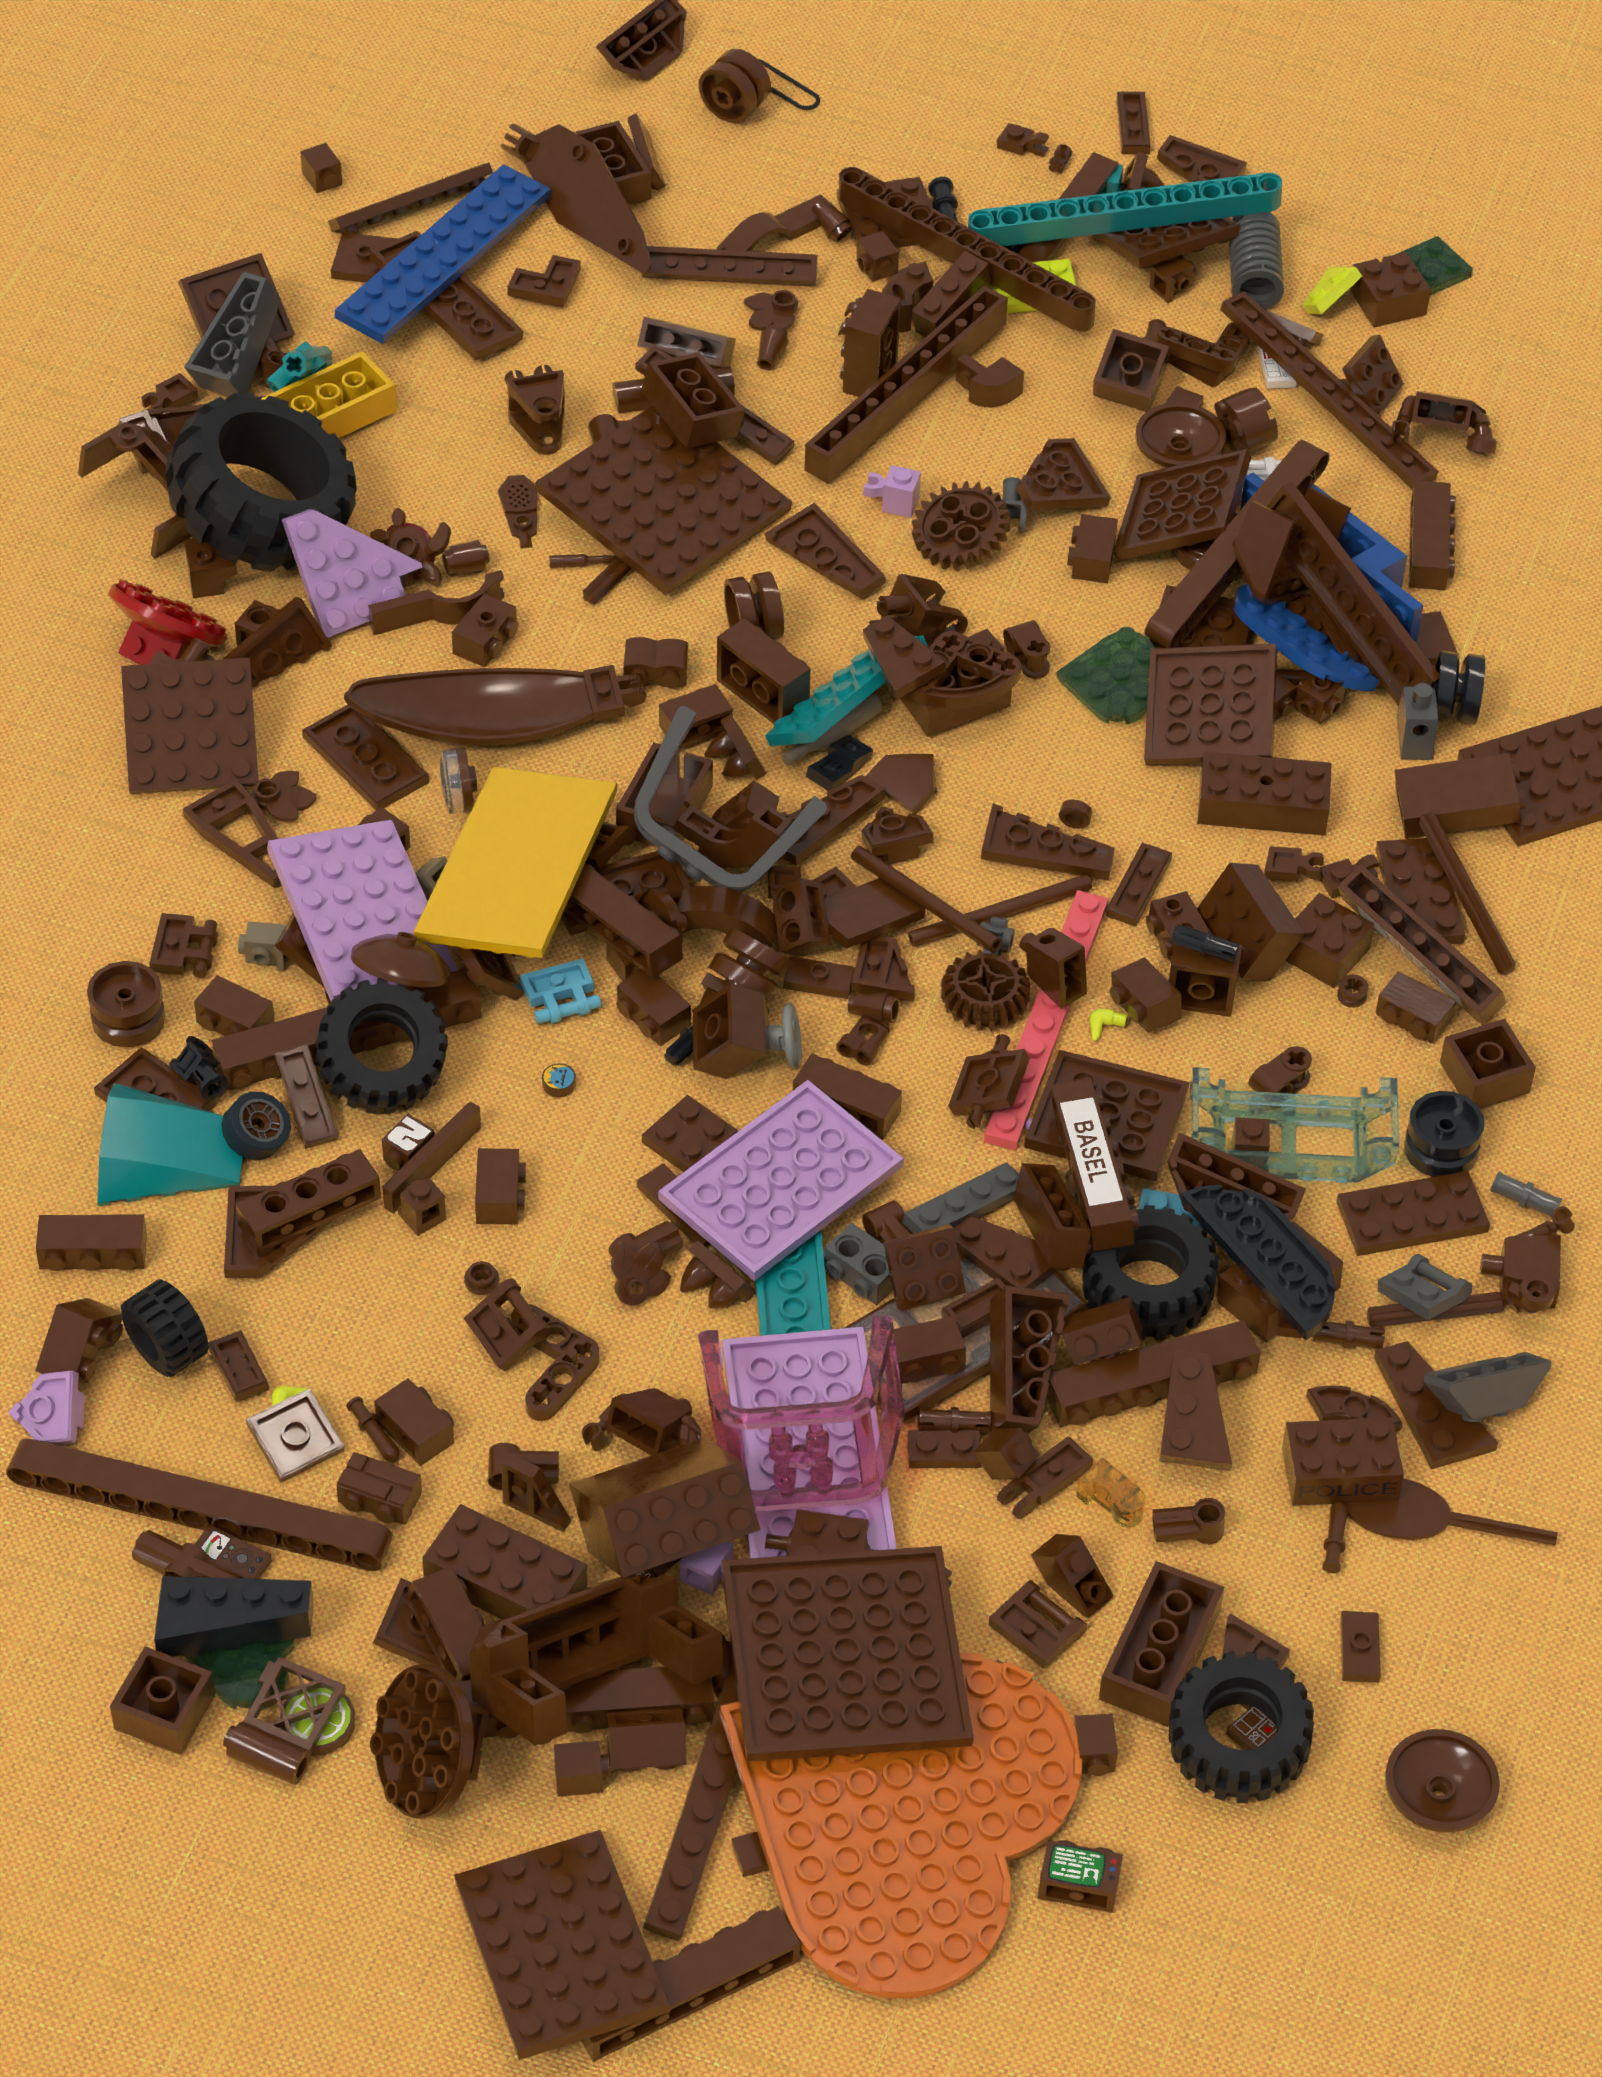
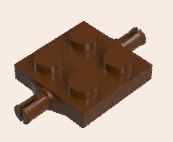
(989, 1081)
(821, 1534)

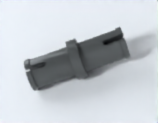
(1525, 1194)

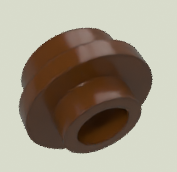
(478, 1271)

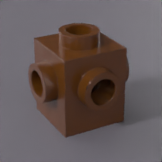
(1319, 698)

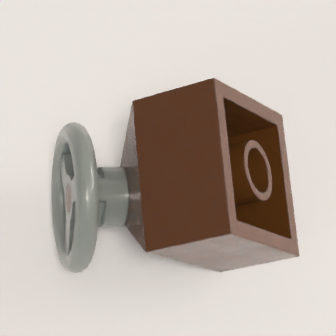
(735, 1031)

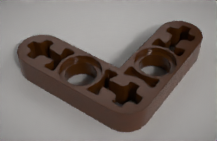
(1215, 356)
(565, 1361)

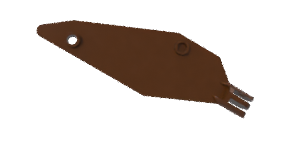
(582, 191)

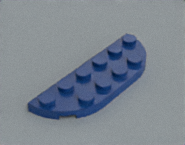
(1300, 642)

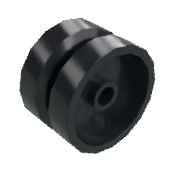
(1458, 687)
(1444, 1133)

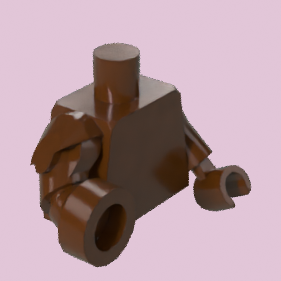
(1449, 413)
(1531, 1264)
(646, 1420)

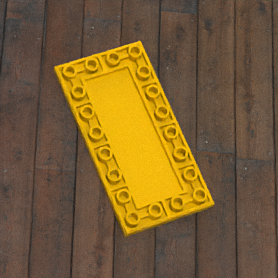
(516, 862)

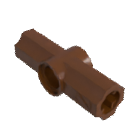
(175, 1559)

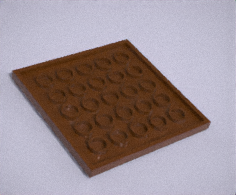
(661, 503)
(845, 1653)

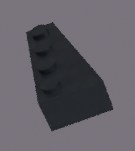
(230, 1612)

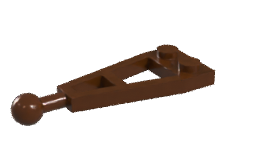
(222, 807)

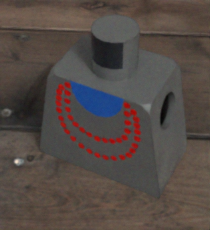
(1416, 708)

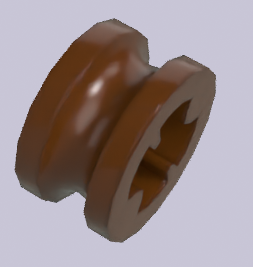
(1352, 982)

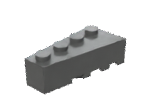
(236, 337)

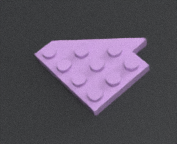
(343, 569)

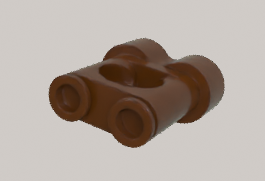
(860, 1048)

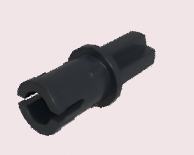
(1205, 943)
(680, 1048)

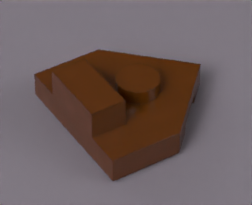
(896, 835)

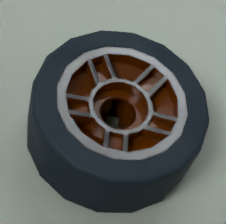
(258, 1110)

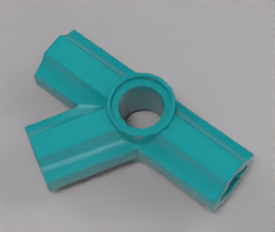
(299, 364)

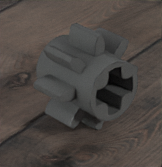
(999, 927)

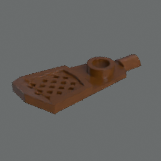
(519, 506)

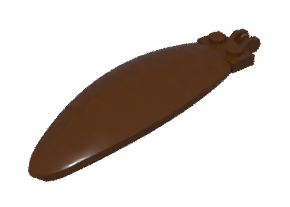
(494, 703)

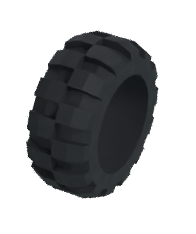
(267, 438)

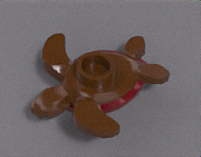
(416, 544)

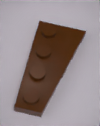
(825, 548)

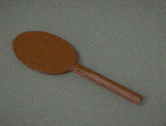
(1425, 1513)

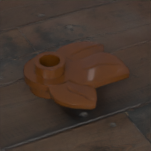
(772, 309)
(283, 796)
(638, 1267)

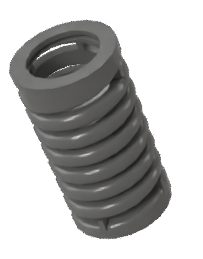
(1257, 259)

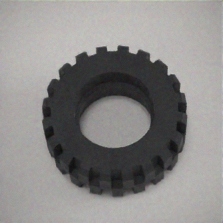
(373, 1087)
(1165, 1240)
(1232, 1770)

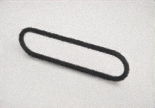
(803, 107)

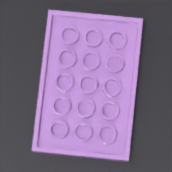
(347, 890)
(780, 1179)

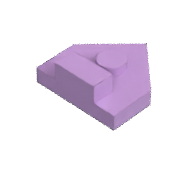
(52, 1408)

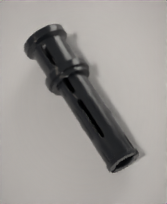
(944, 201)

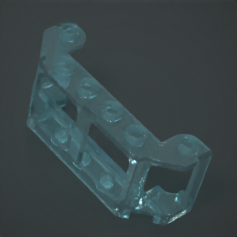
(1297, 1110)

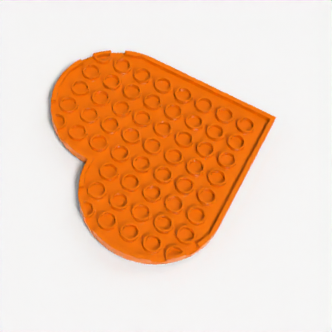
(904, 1855)

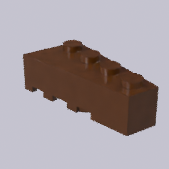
(1022, 1352)

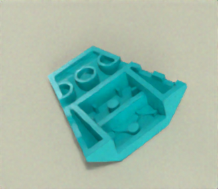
(161, 1148)

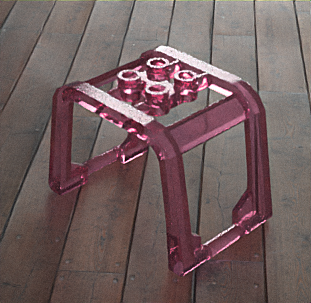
(873, 1465)

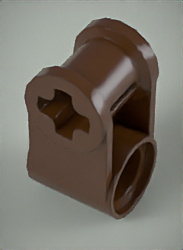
(1030, 647)
(1284, 1073)

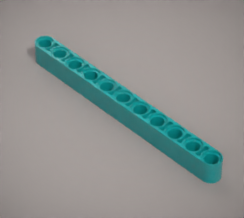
(1129, 209)

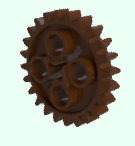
(961, 525)

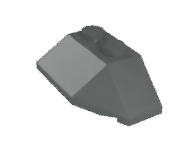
(1488, 1385)

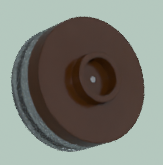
(457, 780)

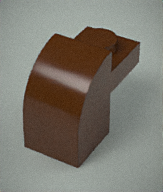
(990, 385)

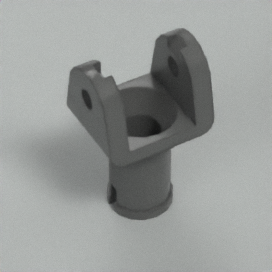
(1015, 507)

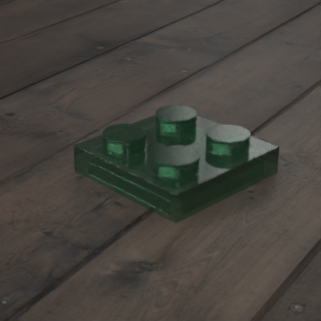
(1439, 264)

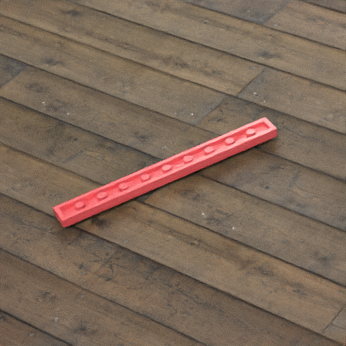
(1044, 1028)

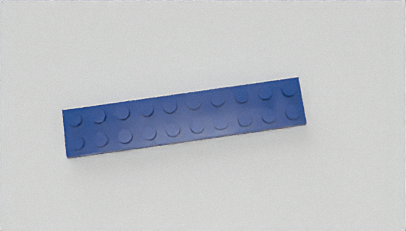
(442, 254)

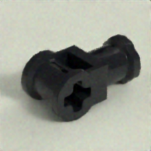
(198, 1067)

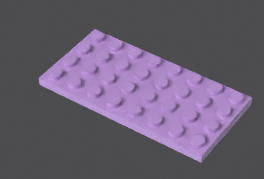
(795, 1372)

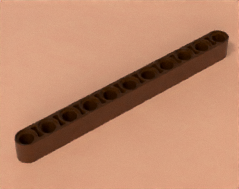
(950, 239)
(199, 1503)

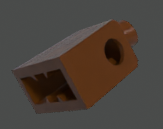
(1056, 965)

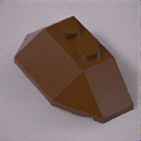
(646, 40)
(1199, 1165)

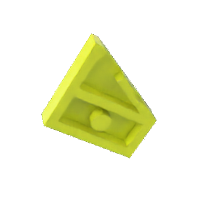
(1330, 288)

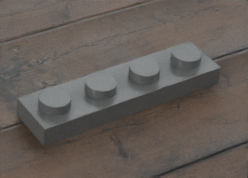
(966, 1200)

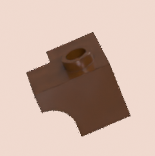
(206, 569)

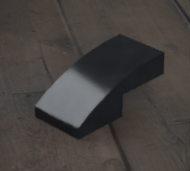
(842, 762)

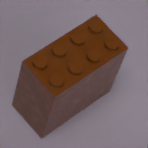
(664, 1507)

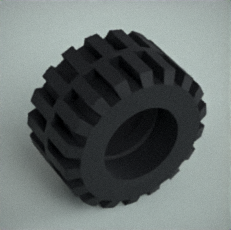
(164, 1328)

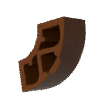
(917, 283)

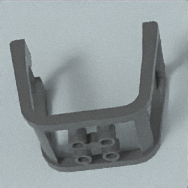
(674, 849)

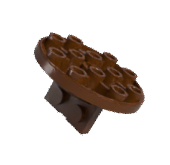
(427, 1741)

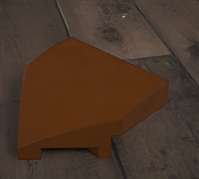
(906, 779)

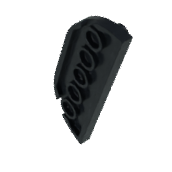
(1268, 1252)

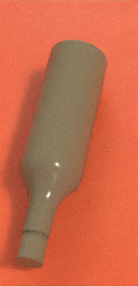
(848, 724)

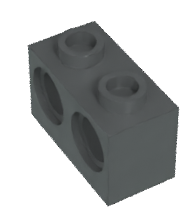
(855, 1260)

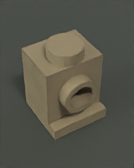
(259, 944)

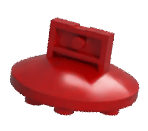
(161, 624)

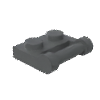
(1418, 1294)

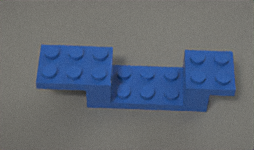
(1375, 557)

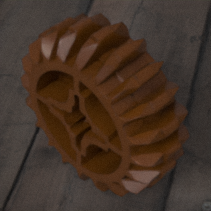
(985, 990)

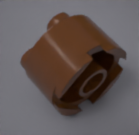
(1247, 420)

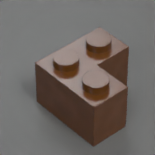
(76, 1336)

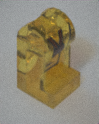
(1112, 1492)

